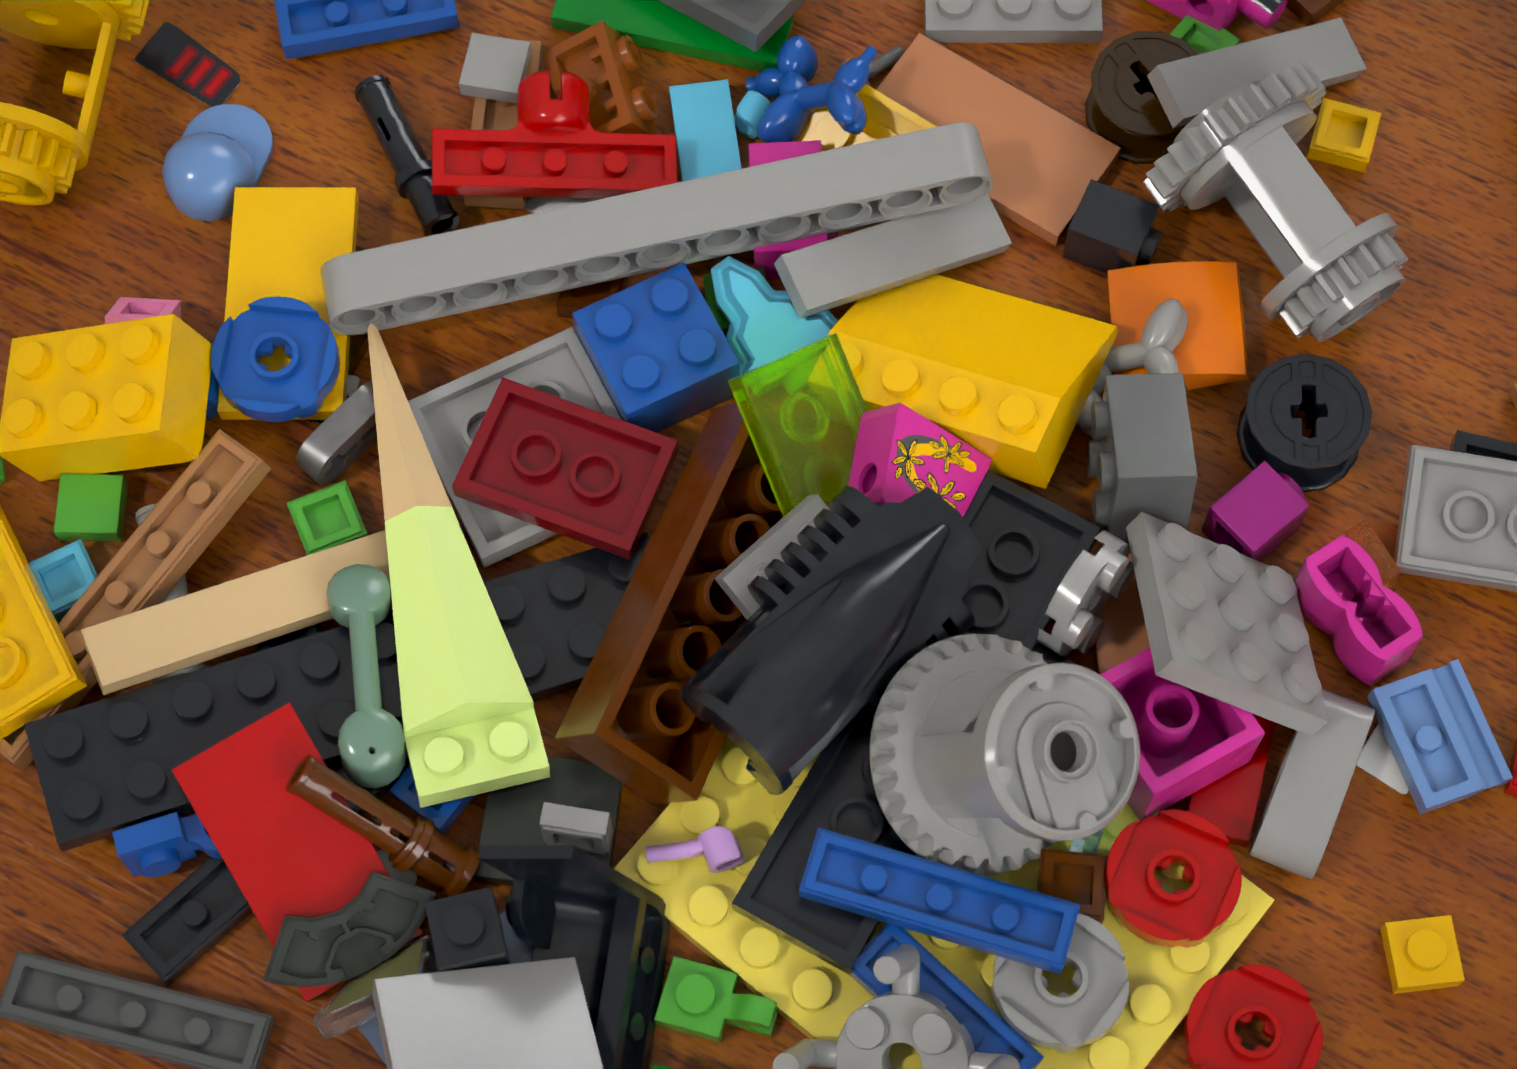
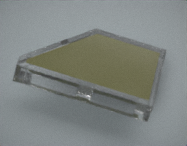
(355, 1001)

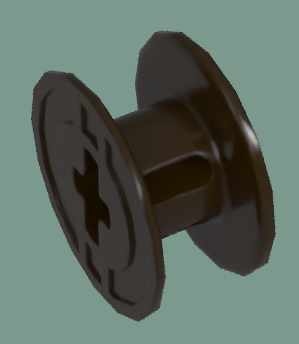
(1123, 101)

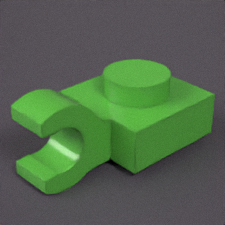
(704, 1000)

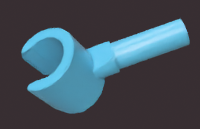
(749, 114)

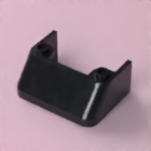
(610, 924)

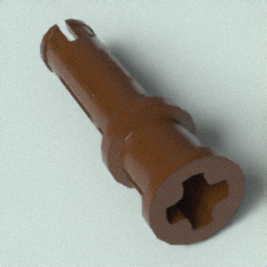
(406, 851)

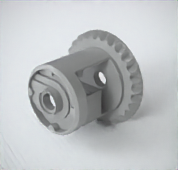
(999, 753)

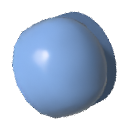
(217, 152)

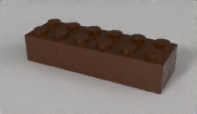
(673, 622)

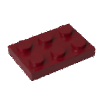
(566, 468)

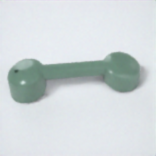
(360, 600)

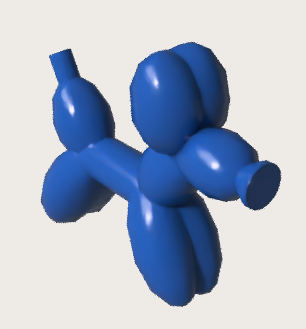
(796, 67)

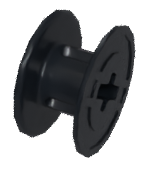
(1333, 407)

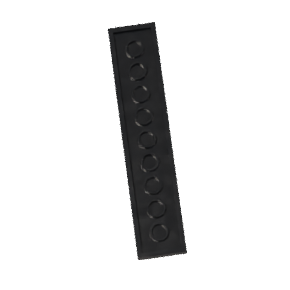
(116, 756)

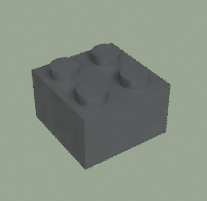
(1141, 452)

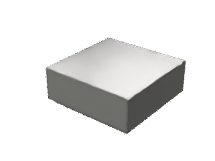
(494, 67)
(576, 826)

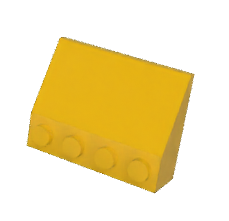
(979, 367)

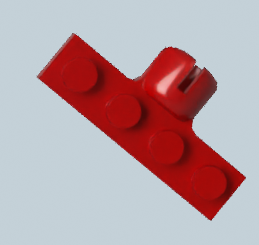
(550, 151)

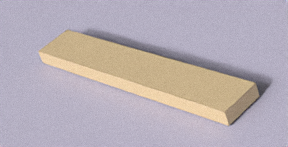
(223, 616)

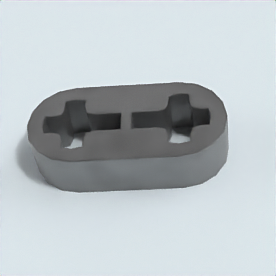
(340, 438)

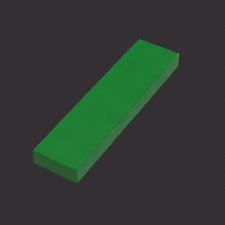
(668, 30)

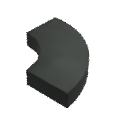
(349, 939)

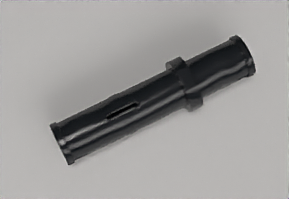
(405, 155)

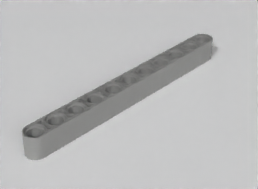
(655, 228)

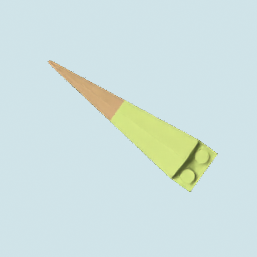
(460, 686)

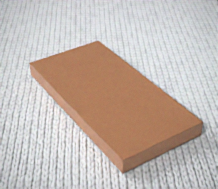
(1032, 151)

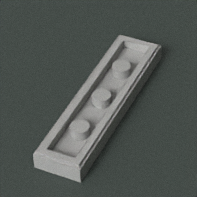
(1197, 81)
(890, 255)

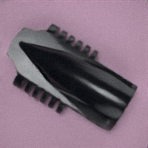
(835, 627)

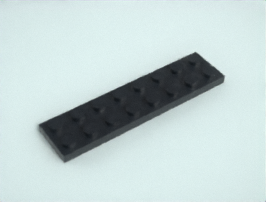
(1009, 588)

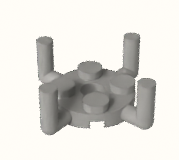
(892, 1018)

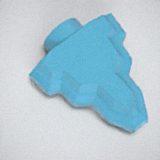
(761, 319)

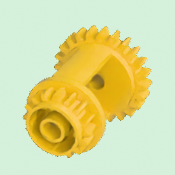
(35, 148)

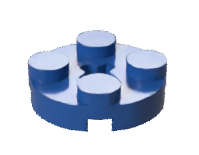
(282, 394)

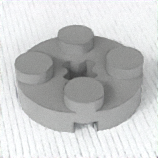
(1085, 594)
(1066, 1020)

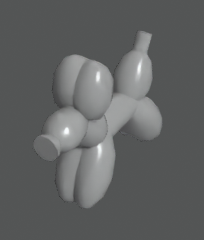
(1155, 352)

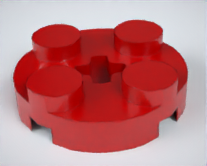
(1208, 865)
(1238, 997)

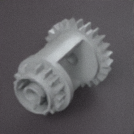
(1250, 156)

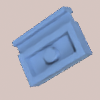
(1439, 737)

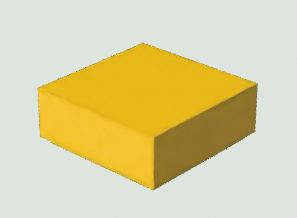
(1344, 135)

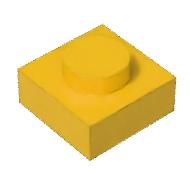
(1422, 954)

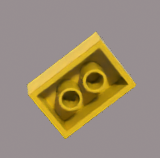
(106, 398)

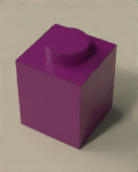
(1257, 513)

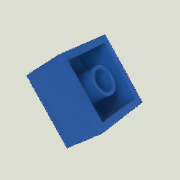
(658, 350)

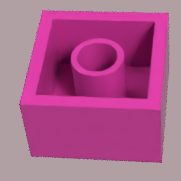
(1182, 735)

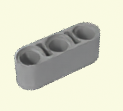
(1312, 788)

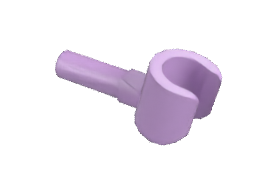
(716, 844)

